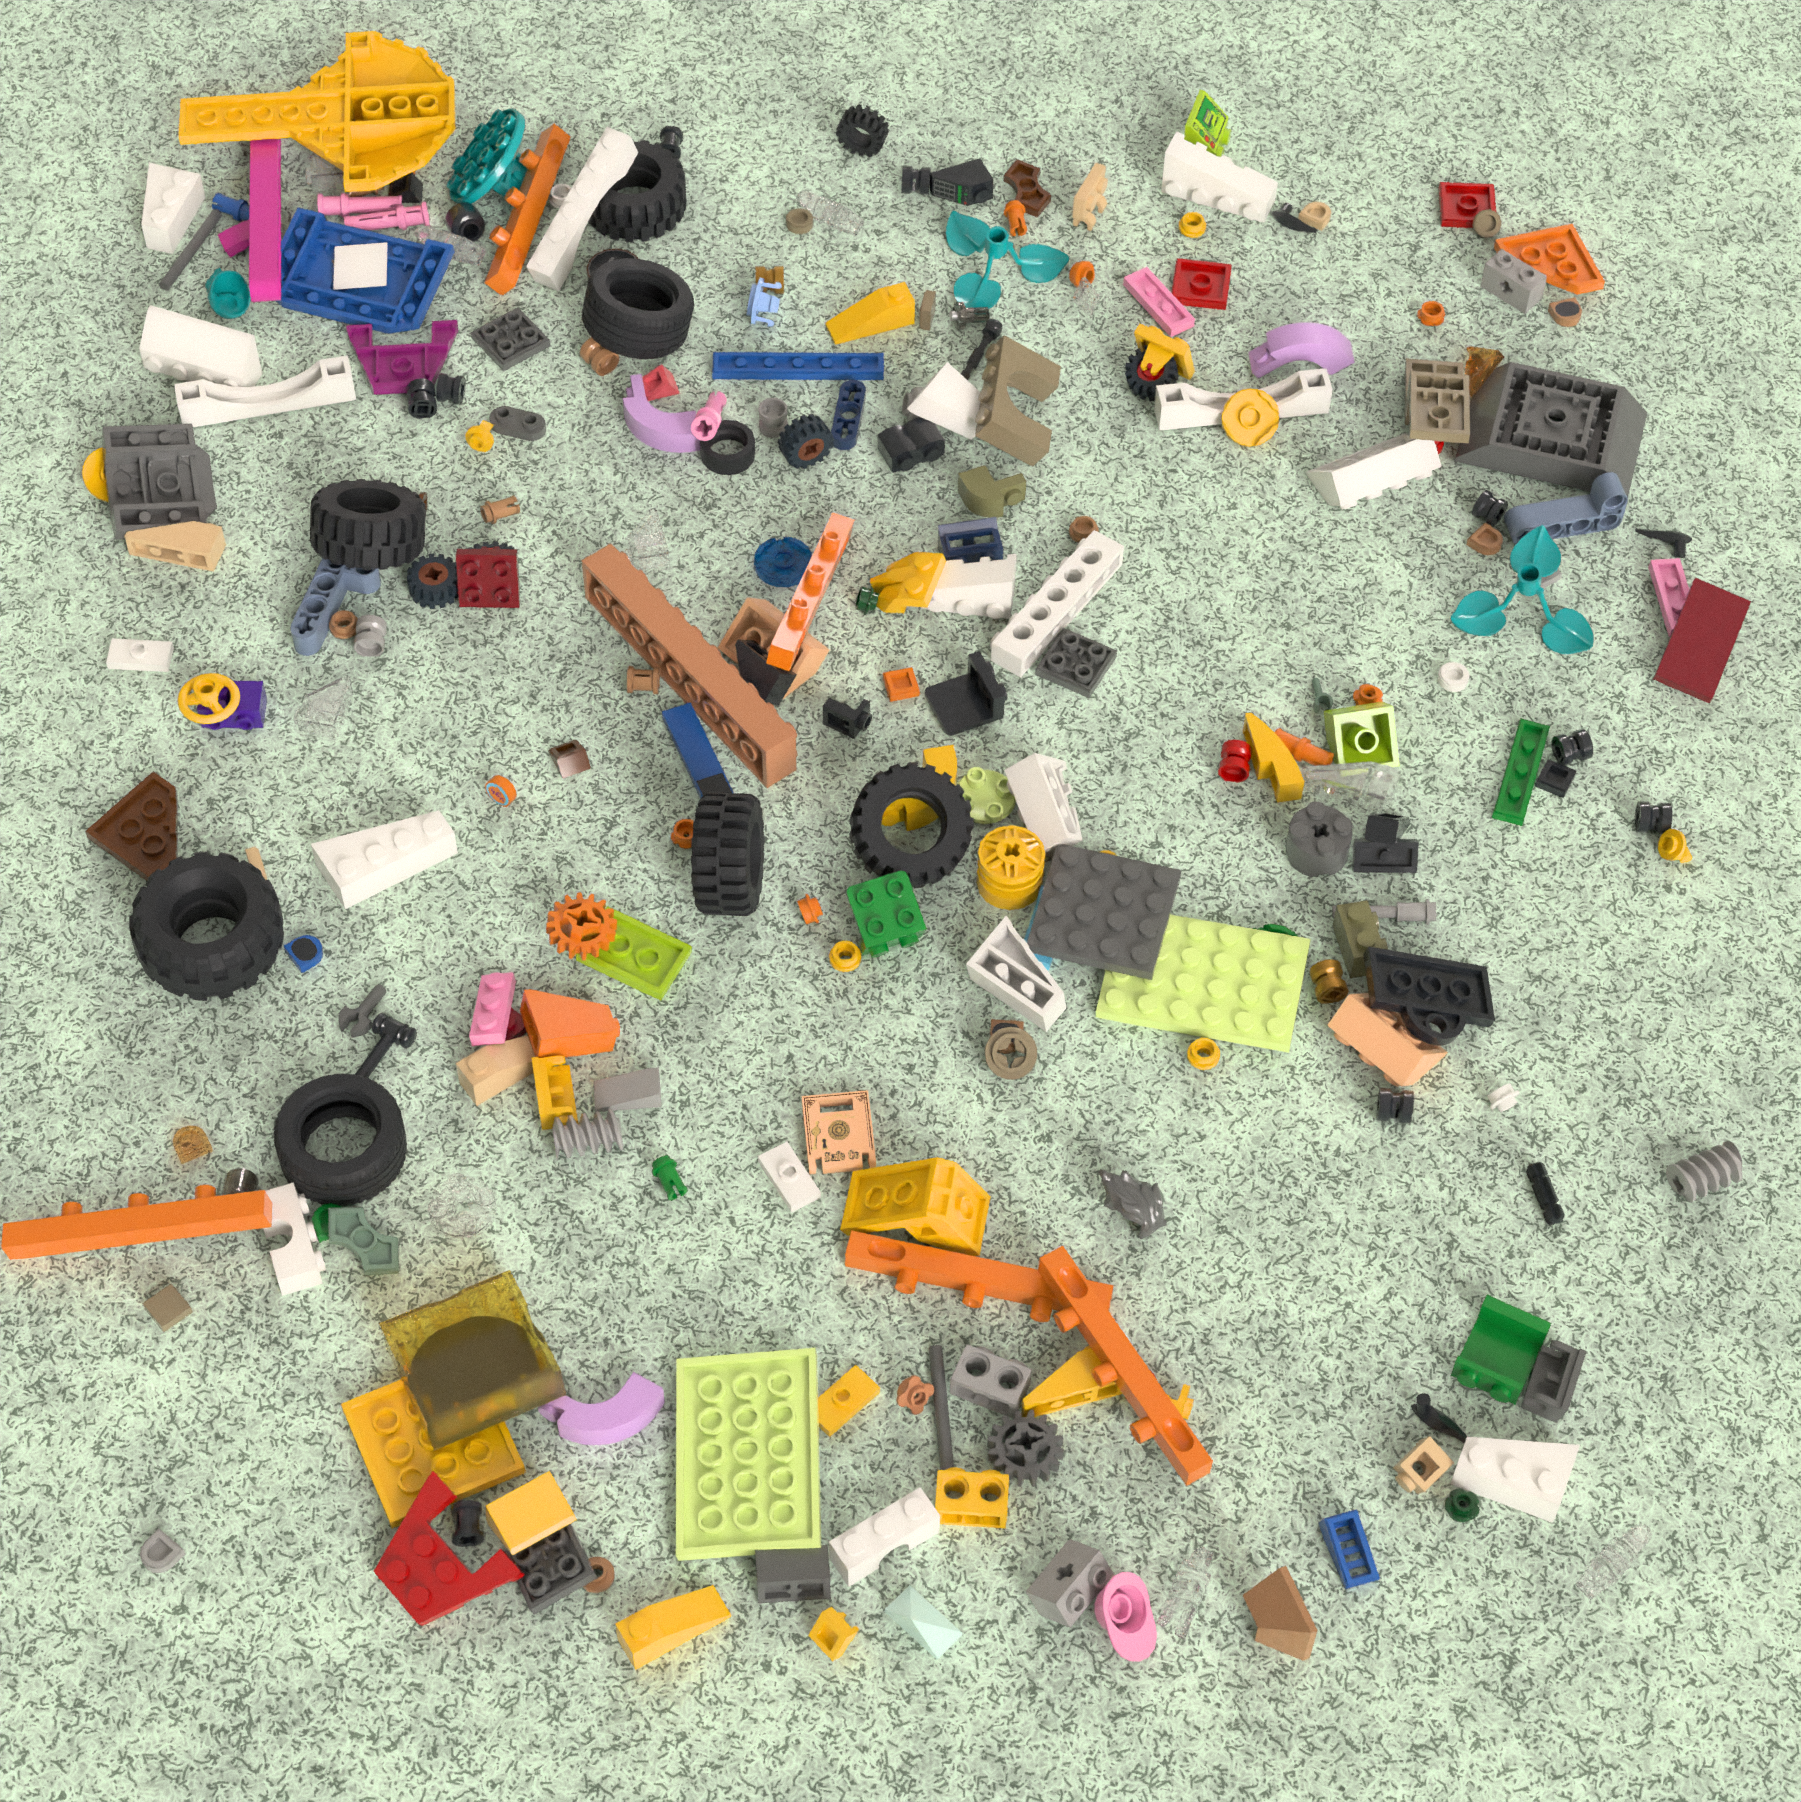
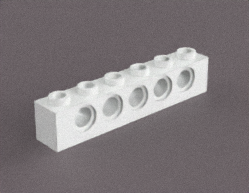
(1056, 603)

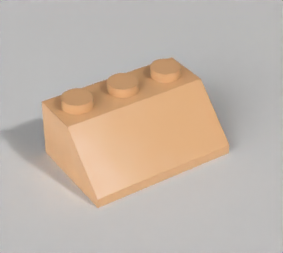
(759, 622)
(1384, 1041)

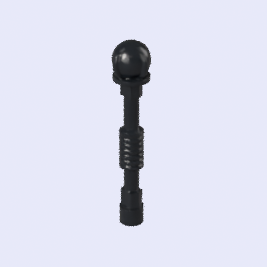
(990, 333)

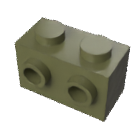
(1355, 931)

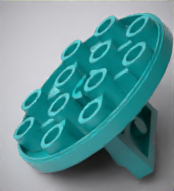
(490, 159)

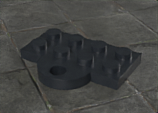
(1429, 992)

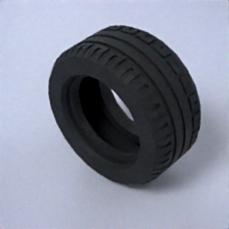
(631, 331)
(339, 1098)

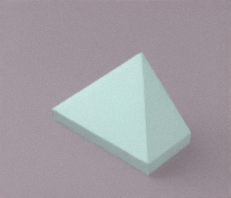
(923, 1622)

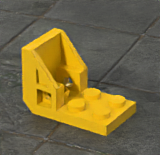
(925, 1197)

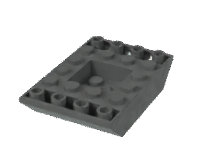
(1517, 437)

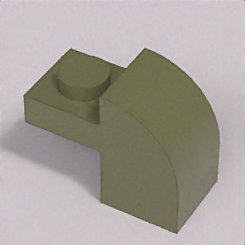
(986, 496)

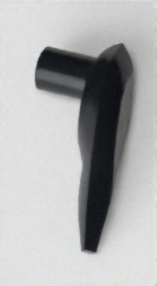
(1285, 219)
(1674, 538)
(1436, 1418)

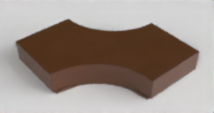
(1024, 180)

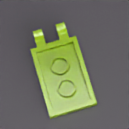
(640, 957)

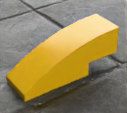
(1273, 760)

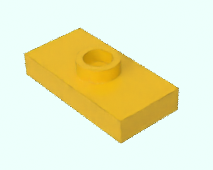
(845, 1399)

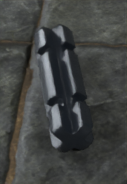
(1545, 1193)

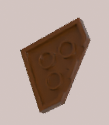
(141, 827)

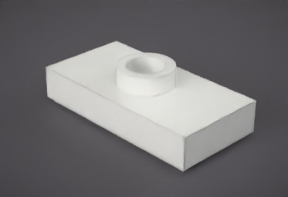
(140, 655)
(789, 1177)

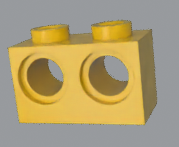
(971, 1507)

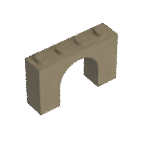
(998, 417)

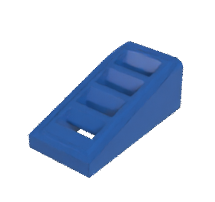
(1337, 1554)

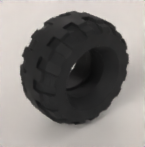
(201, 890)

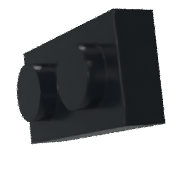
(1385, 858)

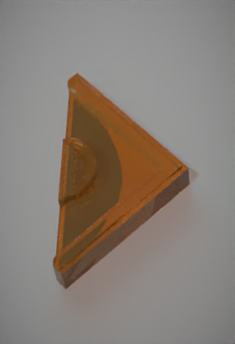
(1480, 366)

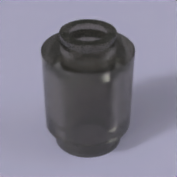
(239, 1181)

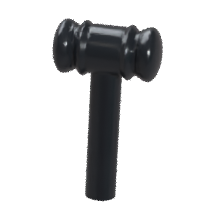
(391, 1032)

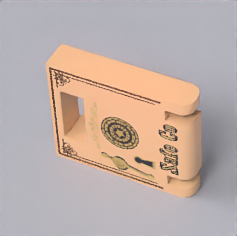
(838, 1136)

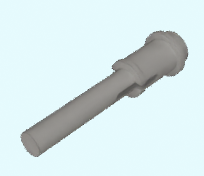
(1410, 911)

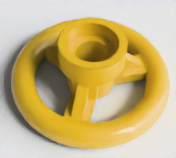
(206, 693)

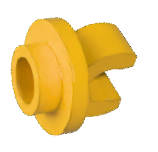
(479, 437)

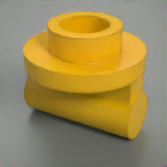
(1673, 846)

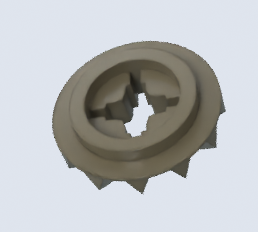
(1020, 1065)

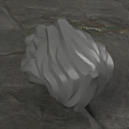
(1134, 1200)

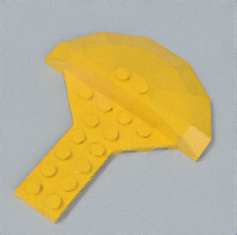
(367, 114)

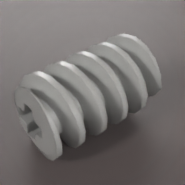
(587, 1134)
(1706, 1171)

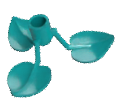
(970, 234)
(1531, 559)

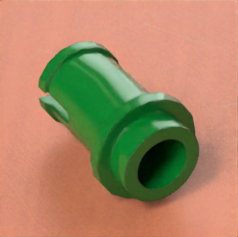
(666, 1171)

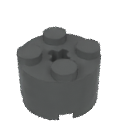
(1318, 840)

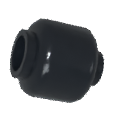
(465, 221)

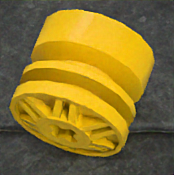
(1010, 867)

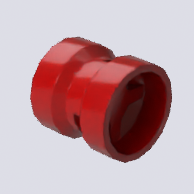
(1235, 760)

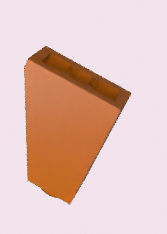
(567, 1025)

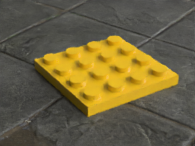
(402, 1456)

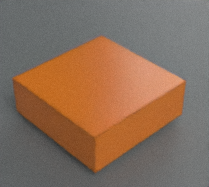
(901, 684)

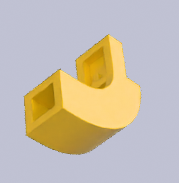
(916, 812)

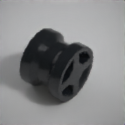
(450, 388)
(1489, 508)

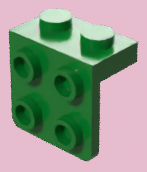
(886, 913)

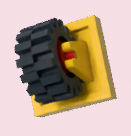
(1157, 361)

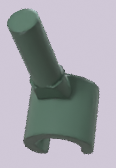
(1320, 696)

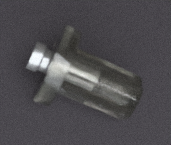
(963, 315)

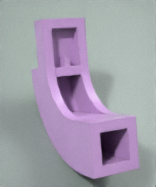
(1302, 342)
(654, 427)
(609, 1420)

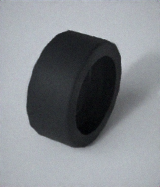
(731, 463)

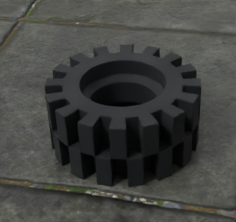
(865, 120)

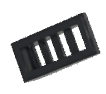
(1386, 827)

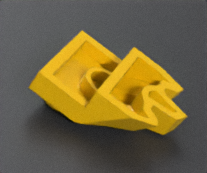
(908, 582)

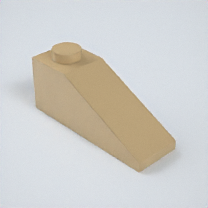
(183, 544)
(495, 1068)

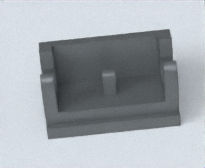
(1553, 1380)
(793, 1574)

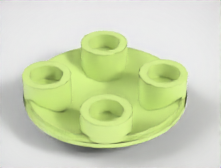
(987, 795)

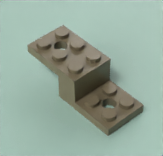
(1437, 391)

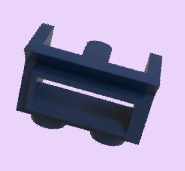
(966, 532)

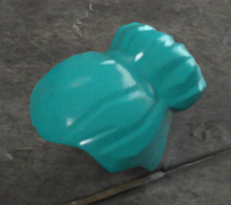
(228, 293)

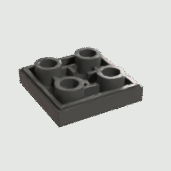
(510, 339)
(1076, 662)
(553, 1568)

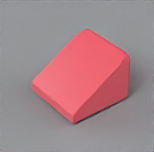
(659, 383)

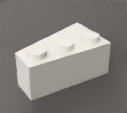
(169, 205)
(976, 588)
(1043, 800)
(1016, 976)
(1517, 1473)

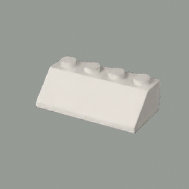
(198, 350)
(1375, 469)

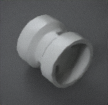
(772, 417)
(370, 635)

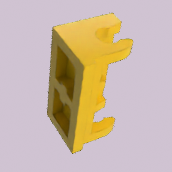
(553, 1090)

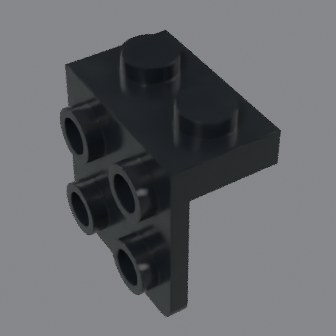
(968, 699)

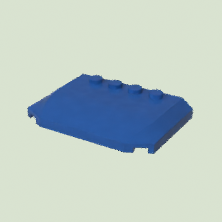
(308, 275)

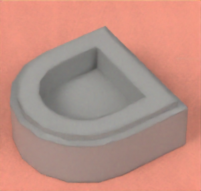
(160, 1552)

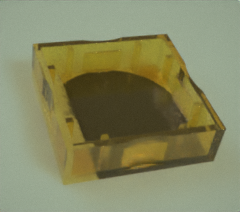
(472, 1360)

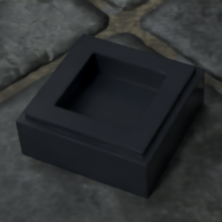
(1555, 778)

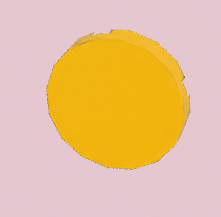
(1250, 417)

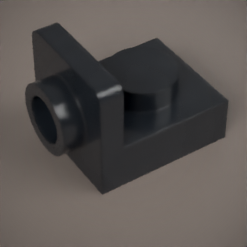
(845, 719)

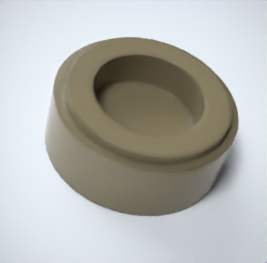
(799, 221)
(1486, 223)

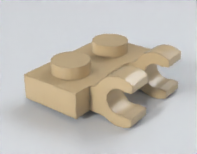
(1090, 195)

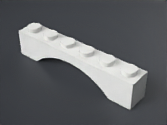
(558, 247)
(212, 403)
(1186, 406)

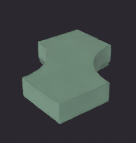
(376, 1251)

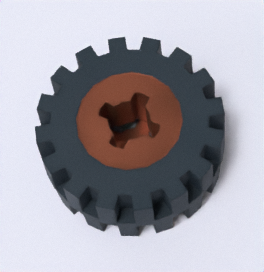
(805, 441)
(433, 581)

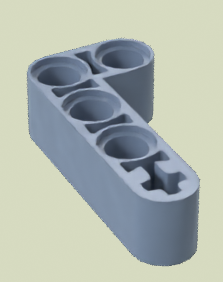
(1575, 515)
(324, 600)

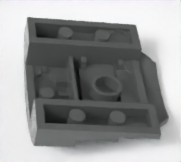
(155, 477)

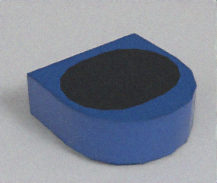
(304, 952)

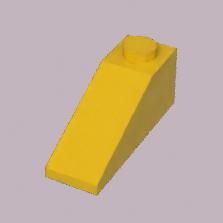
(876, 313)
(1069, 1386)
(669, 1624)

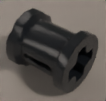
(668, 141)
(467, 1523)

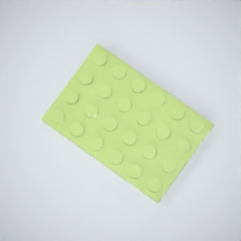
(1215, 985)
(747, 1454)

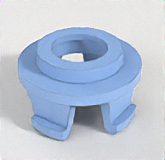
(762, 302)

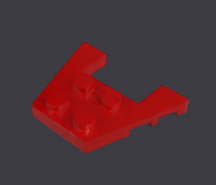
(426, 1571)

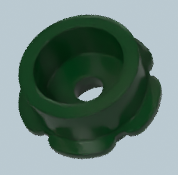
(866, 599)
(1459, 1513)

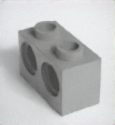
(986, 1388)

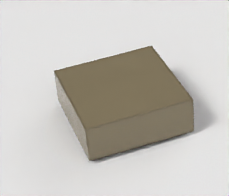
(927, 310)
(167, 1307)

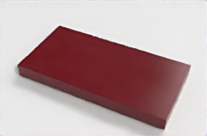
(1702, 640)

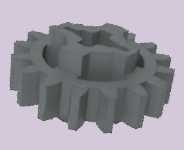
(1013, 1457)

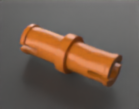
(1304, 750)

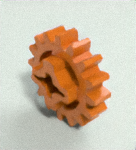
(585, 924)

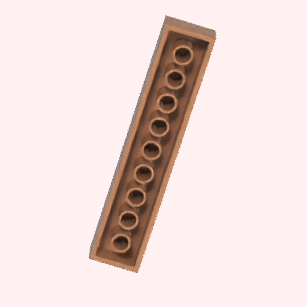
(690, 665)

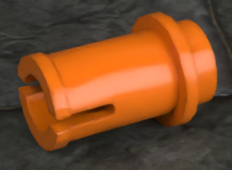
(1015, 213)

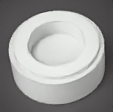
(1453, 676)

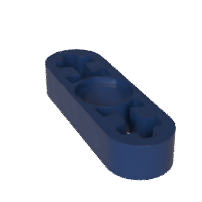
(844, 405)

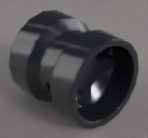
(922, 181)
(421, 398)
(1572, 747)
(1653, 817)
(1387, 1105)

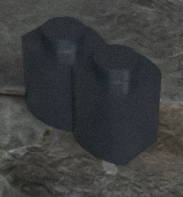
(910, 444)

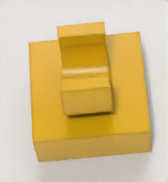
(832, 1633)

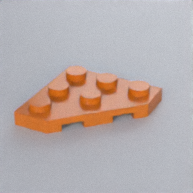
(1558, 255)

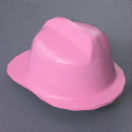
(1127, 1616)

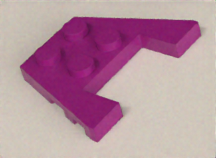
(395, 366)

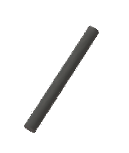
(190, 250)
(941, 1407)

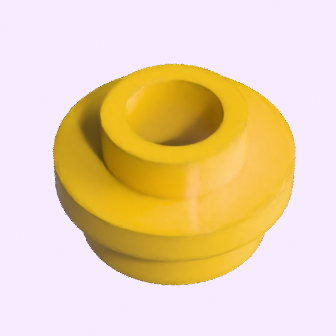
(1192, 225)
(845, 948)
(1207, 1046)

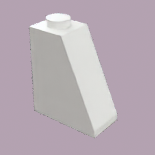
(949, 402)

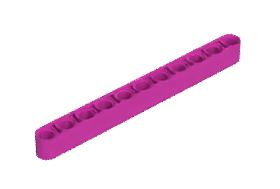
(265, 220)

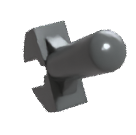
(364, 1024)

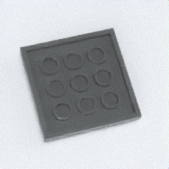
(1104, 911)

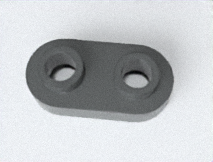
(515, 423)

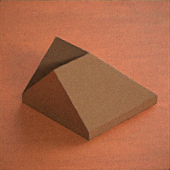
(1281, 1615)

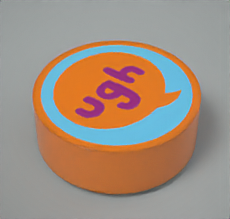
(501, 790)

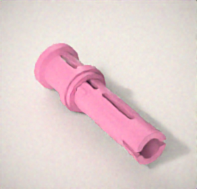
(346, 205)
(401, 217)
(708, 417)

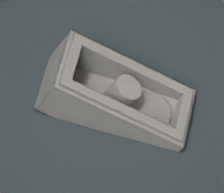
(628, 1091)

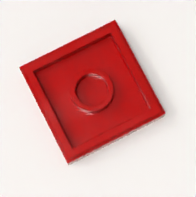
(1463, 201)
(1201, 283)

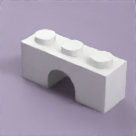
(296, 1262)
(864, 1545)

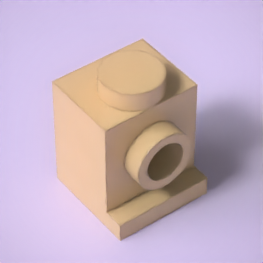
(1433, 1462)

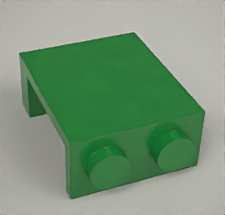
(1500, 1350)

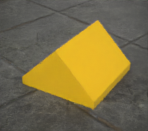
(529, 1513)

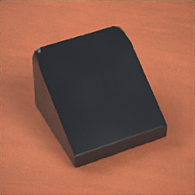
(409, 187)

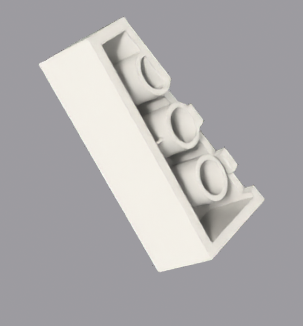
(1215, 181)
(383, 855)

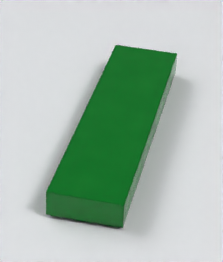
(1521, 772)

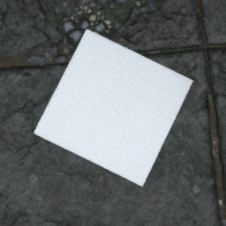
(360, 266)

